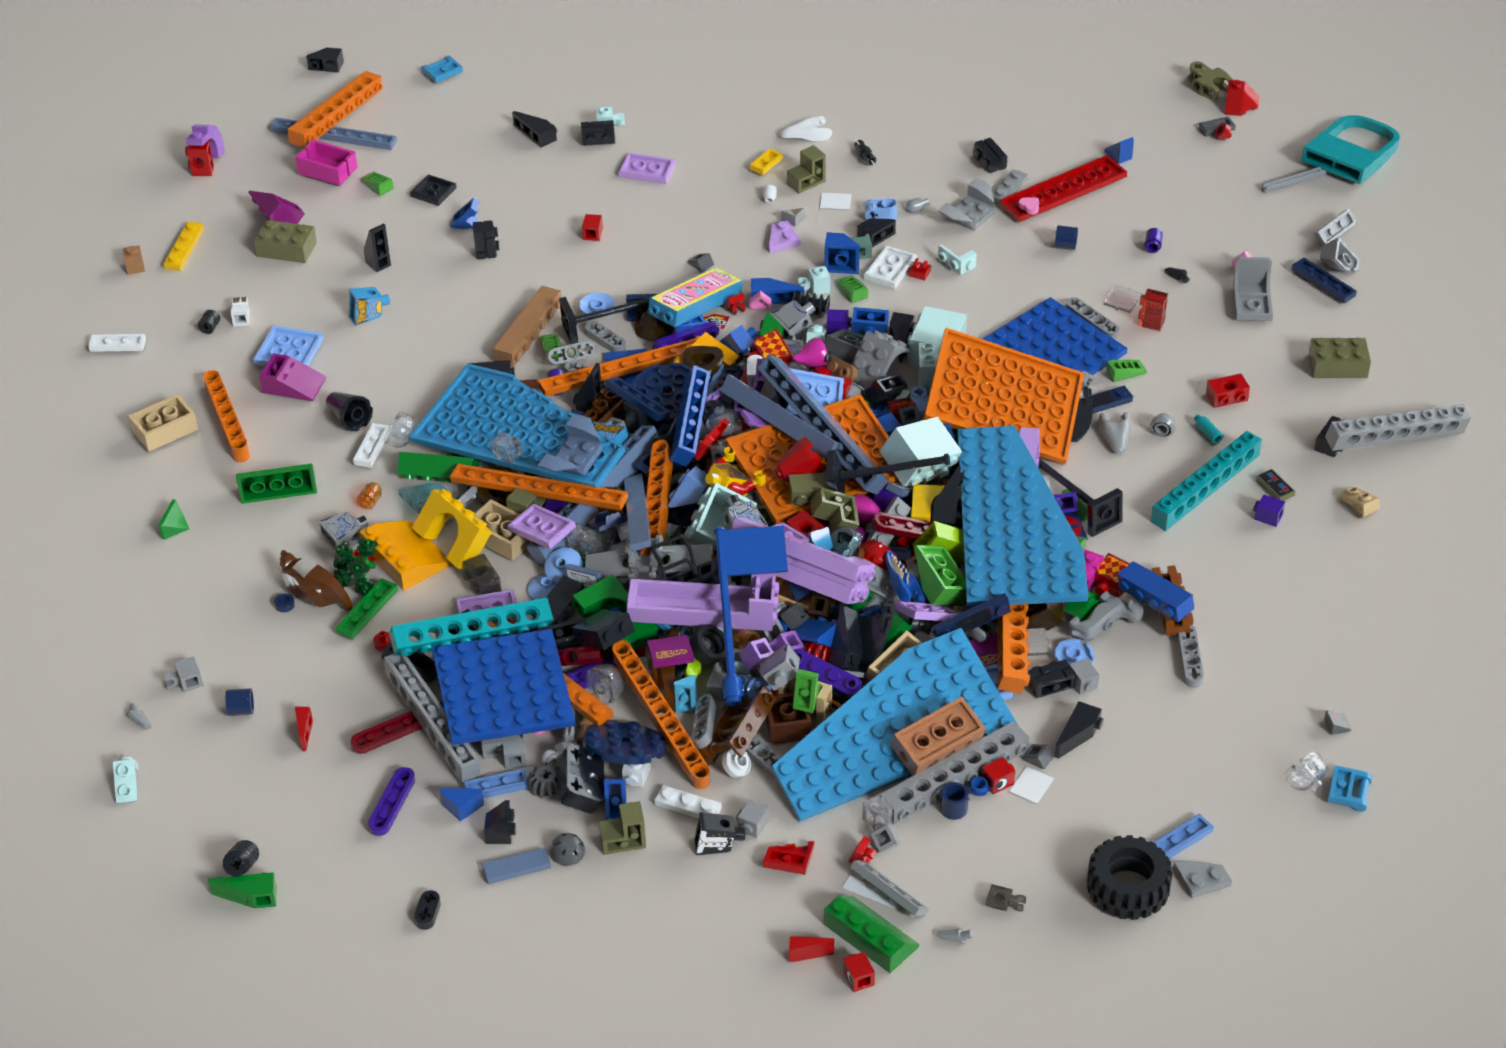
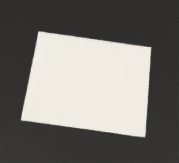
(835, 200)
(1031, 784)

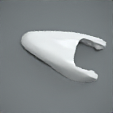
(807, 130)

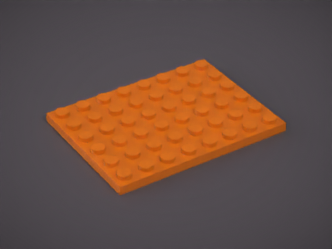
(998, 387)
(767, 445)

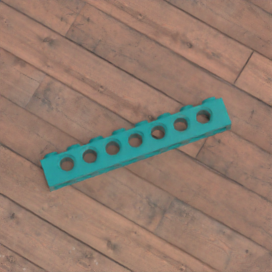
(1205, 480)
(498, 615)

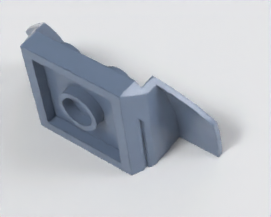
(578, 450)

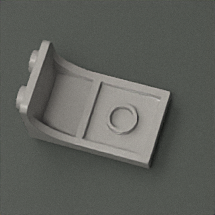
(1252, 289)
(876, 356)

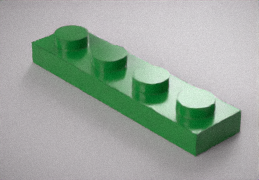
(366, 609)

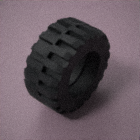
(1124, 898)

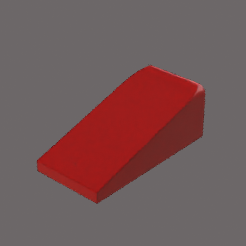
(304, 724)
(809, 947)

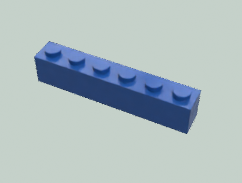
(690, 416)

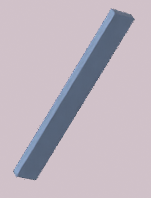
(343, 135)
(777, 415)
(637, 512)

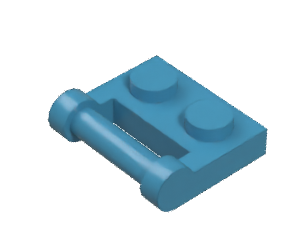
(442, 69)
(1342, 787)

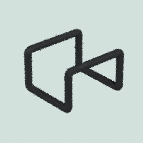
(692, 564)

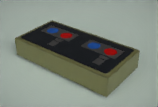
(1275, 485)

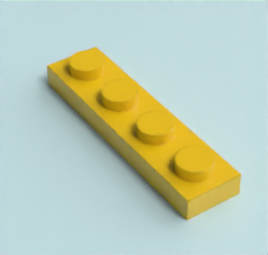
(183, 246)

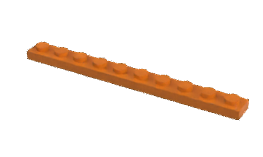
(613, 368)
(539, 486)
(582, 700)

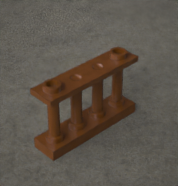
(738, 725)

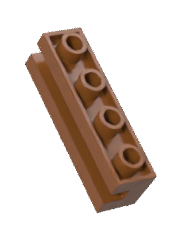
(1171, 626)

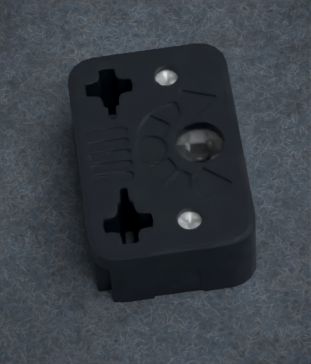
(580, 779)

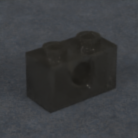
(481, 575)

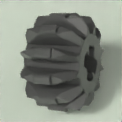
(544, 780)

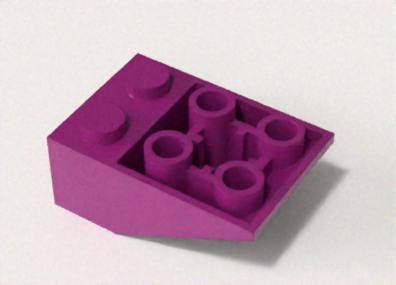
(276, 207)
(290, 378)

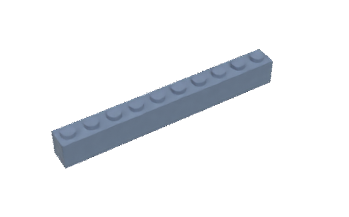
(814, 413)
(636, 447)

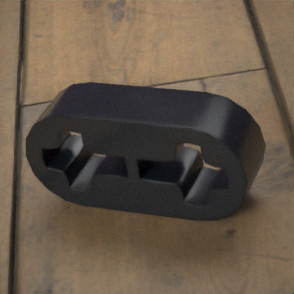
(423, 909)

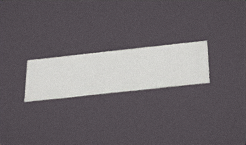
(864, 889)

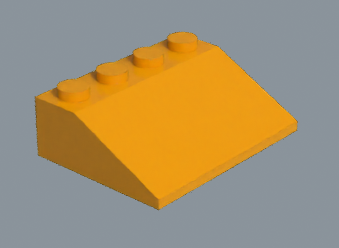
(405, 553)

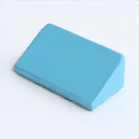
(685, 694)

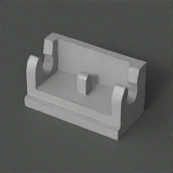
(880, 581)

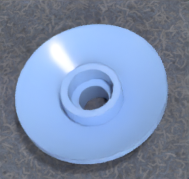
(596, 302)
(552, 563)
(540, 587)

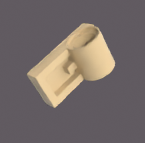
(1362, 502)

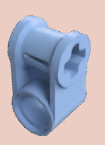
(881, 209)
(920, 397)

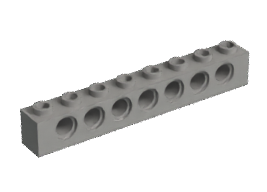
(1397, 427)
(431, 716)
(959, 767)

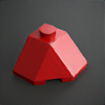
(1240, 98)

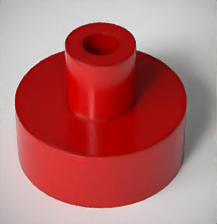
(1223, 131)
(381, 640)

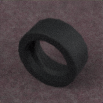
(700, 651)

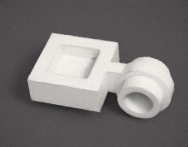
(551, 756)

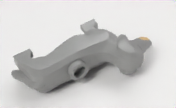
(1104, 616)

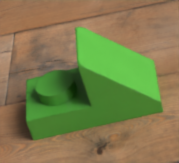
(806, 690)

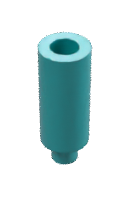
(1208, 429)

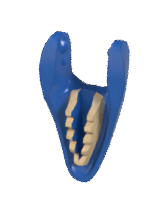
(902, 581)

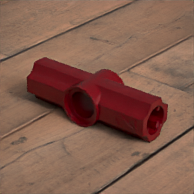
(585, 655)

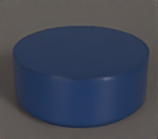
(284, 602)

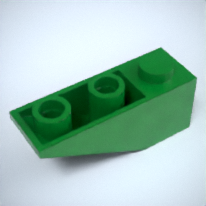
(248, 890)

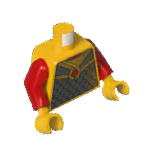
(730, 477)

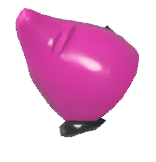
(813, 354)
(866, 509)

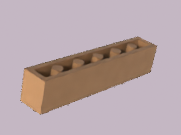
(527, 325)

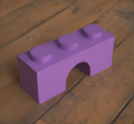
(761, 649)

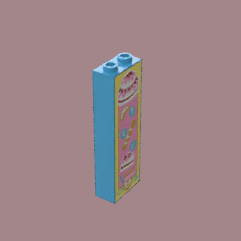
(694, 297)

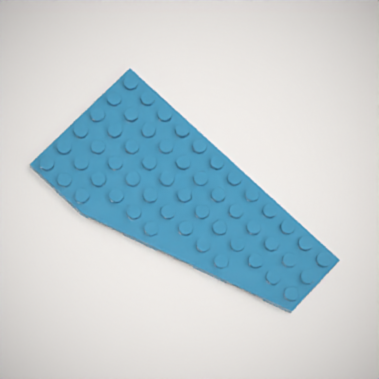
(491, 401)
(1014, 526)
(852, 747)

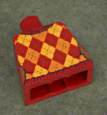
(772, 344)
(1106, 575)

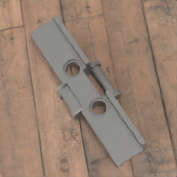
(645, 566)

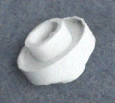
(734, 765)

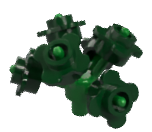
(358, 567)

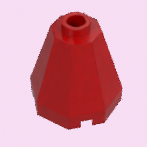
(799, 460)

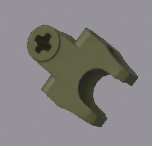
(1207, 80)

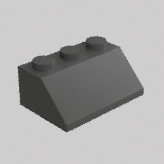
(844, 344)

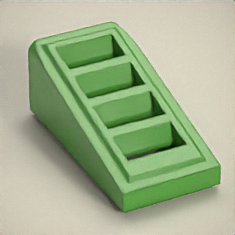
(378, 183)
(853, 288)
(549, 342)
(1124, 369)

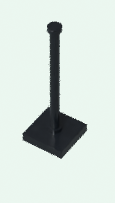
(570, 321)
(837, 476)
(1102, 512)

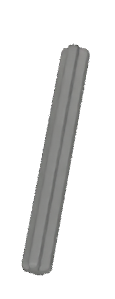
(1293, 179)

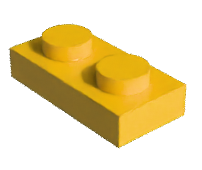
(766, 161)

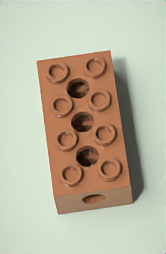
(937, 736)

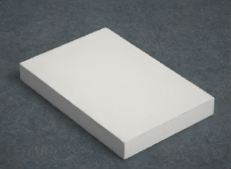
(890, 267)

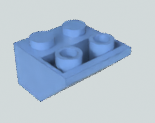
(690, 489)

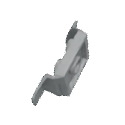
(974, 208)

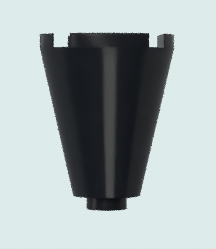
(350, 409)

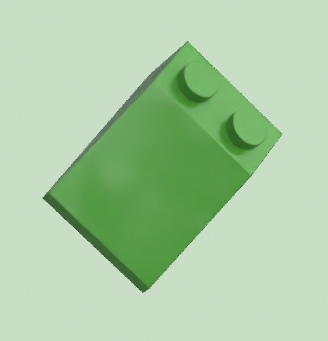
(940, 576)

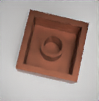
(785, 722)

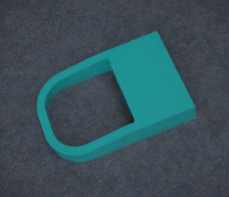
(1347, 158)

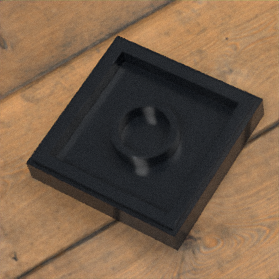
(433, 190)

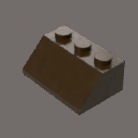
(1044, 615)

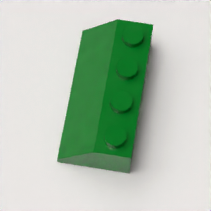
(431, 465)
(276, 483)
(868, 932)

